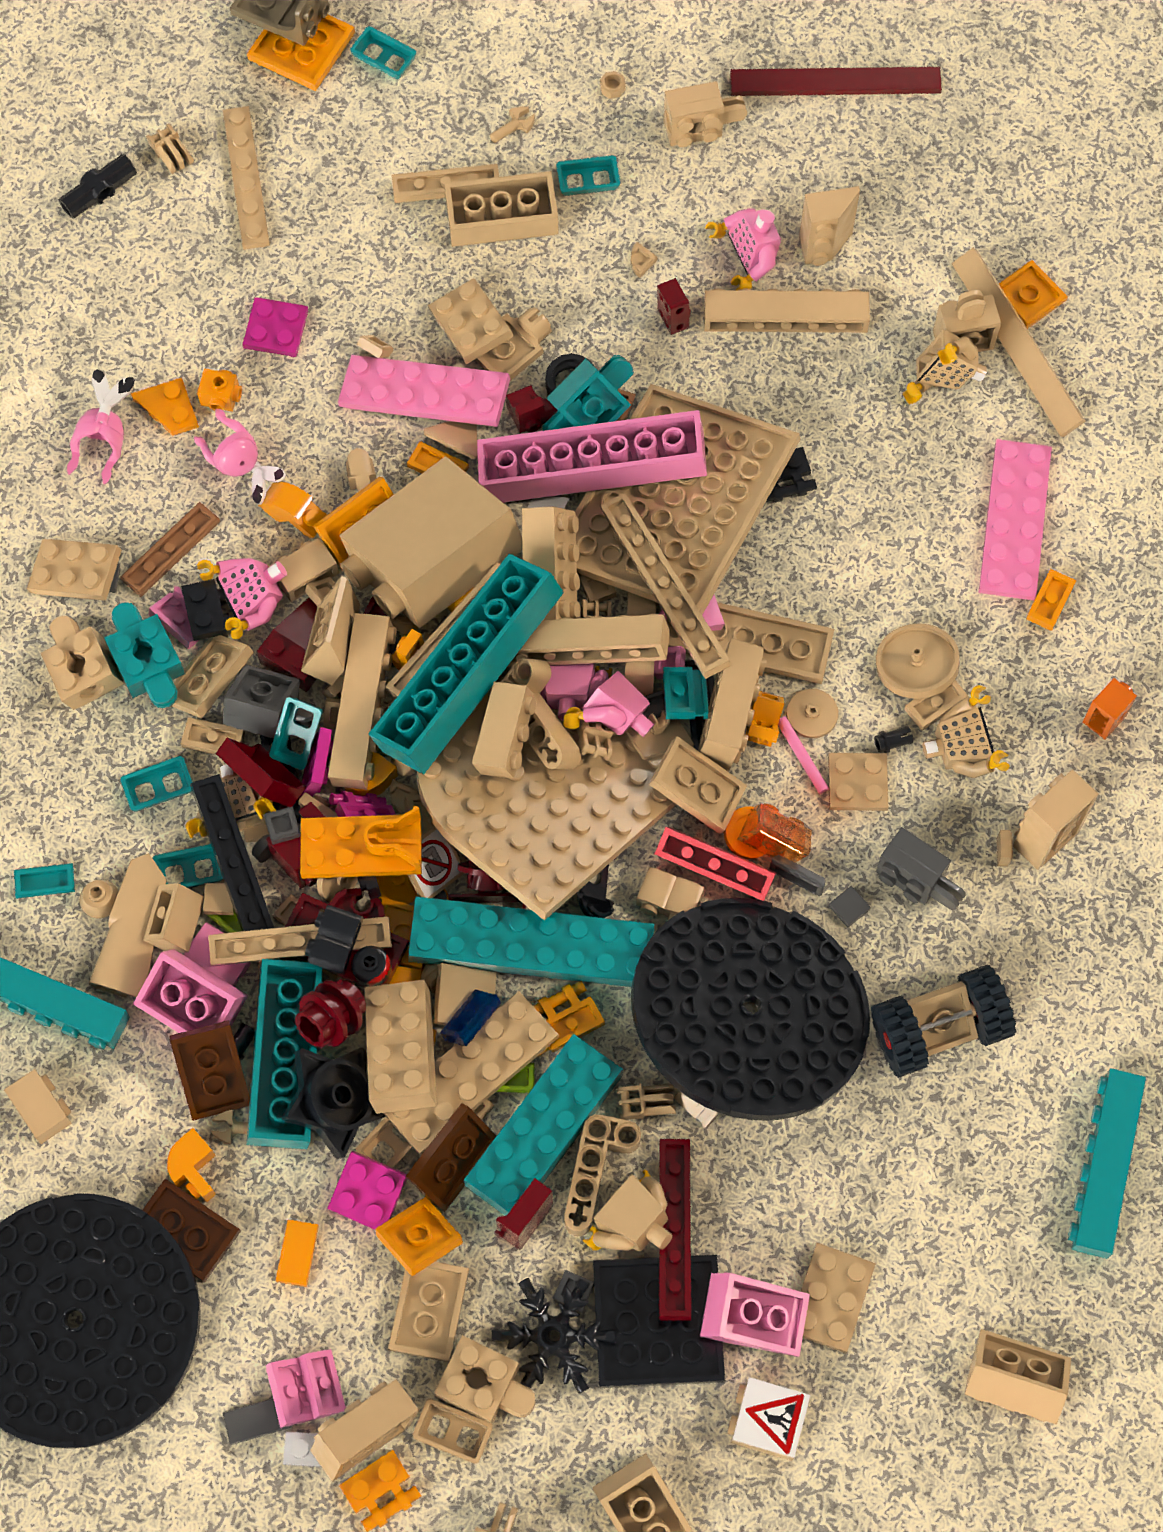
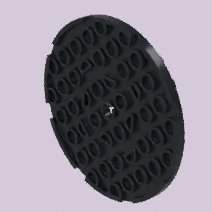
(716, 1051)
(136, 1310)

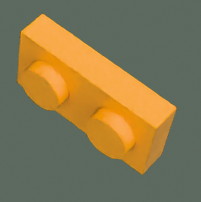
(1051, 599)

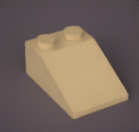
(640, 1500)

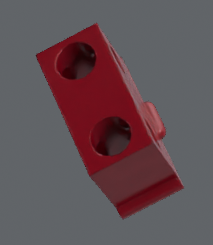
(673, 306)

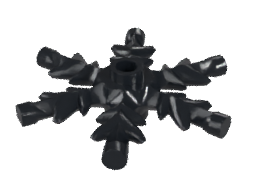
(546, 1325)

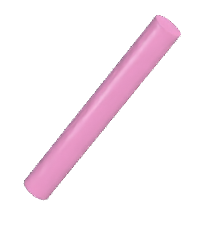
(802, 755)

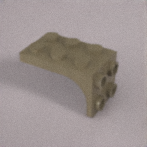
(287, 18)

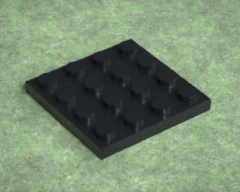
(650, 1348)

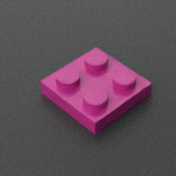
(275, 327)
(316, 772)
(367, 1191)

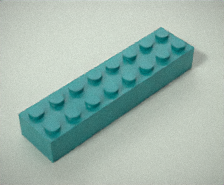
(466, 663)
(525, 943)

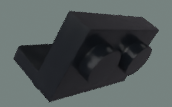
(204, 609)

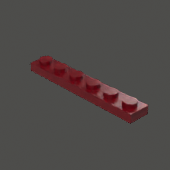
(676, 1256)

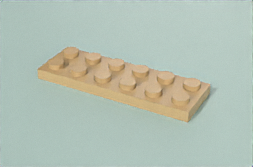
(789, 645)
(476, 1071)

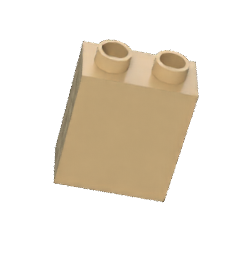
(429, 543)

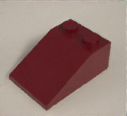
(287, 644)

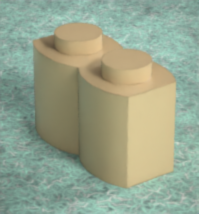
(667, 894)

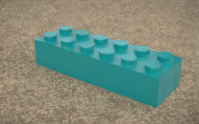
(275, 1041)
(544, 1124)

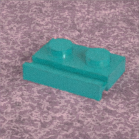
(684, 693)

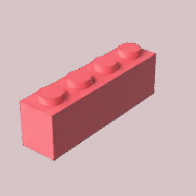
(715, 863)

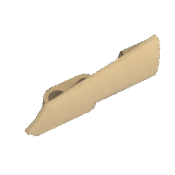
(125, 955)

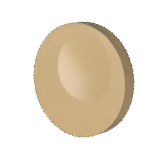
(917, 661)

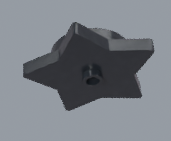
(331, 1098)

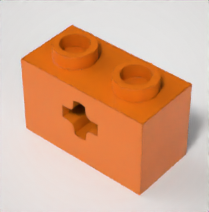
(1109, 708)

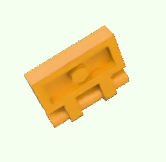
(578, 1019)
(373, 1483)

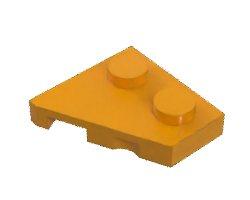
(168, 405)

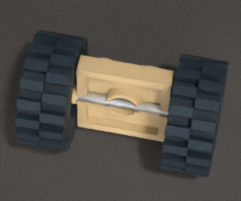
(943, 1019)

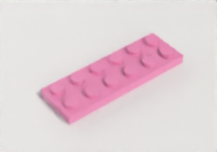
(424, 390)
(1015, 520)

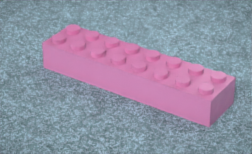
(593, 457)

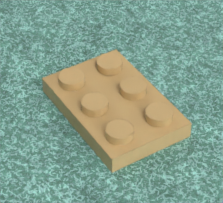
(470, 321)
(74, 569)
(210, 674)
(698, 785)
(837, 1293)
(429, 1312)

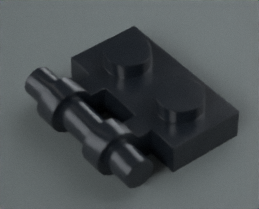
(795, 470)

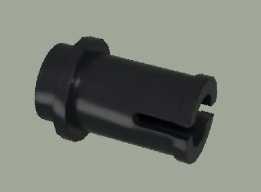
(892, 739)
(243, 1038)

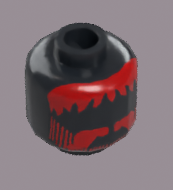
(366, 973)

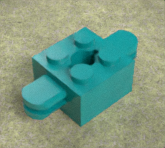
(600, 405)
(144, 655)

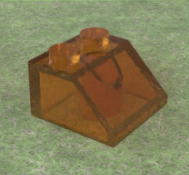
(776, 833)

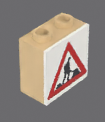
(768, 1418)

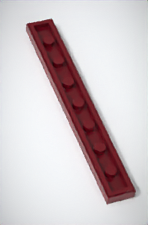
(835, 81)

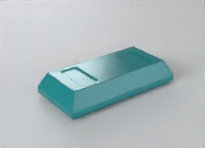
(44, 880)

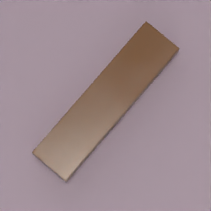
(169, 549)

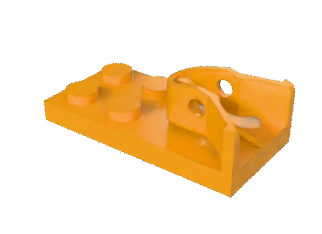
(361, 845)

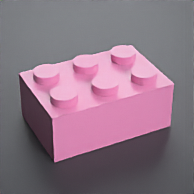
(187, 994)

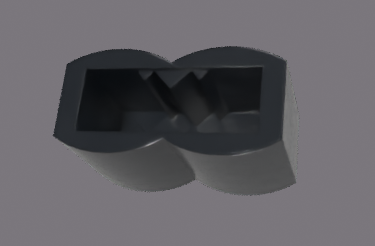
(334, 939)

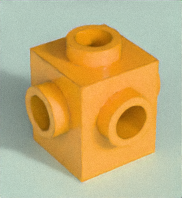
(219, 390)

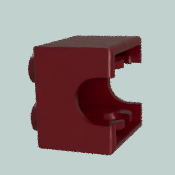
(288, 853)

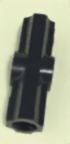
(97, 186)

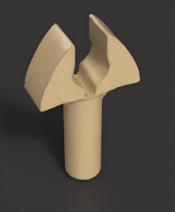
(514, 124)
(237, 1127)

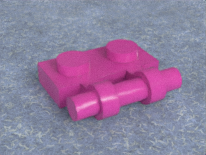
(360, 805)

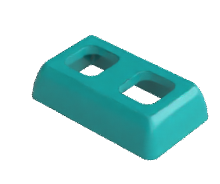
(390, 47)
(586, 168)
(288, 726)
(154, 775)
(187, 859)

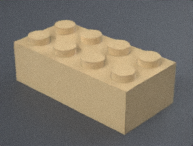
(501, 208)
(552, 545)
(732, 703)
(1054, 818)
(400, 1047)

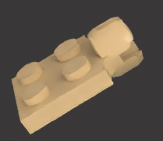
(520, 350)

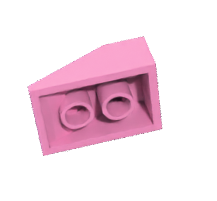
(754, 1314)

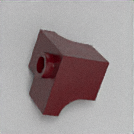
(529, 409)

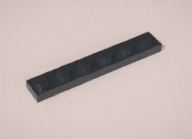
(231, 854)

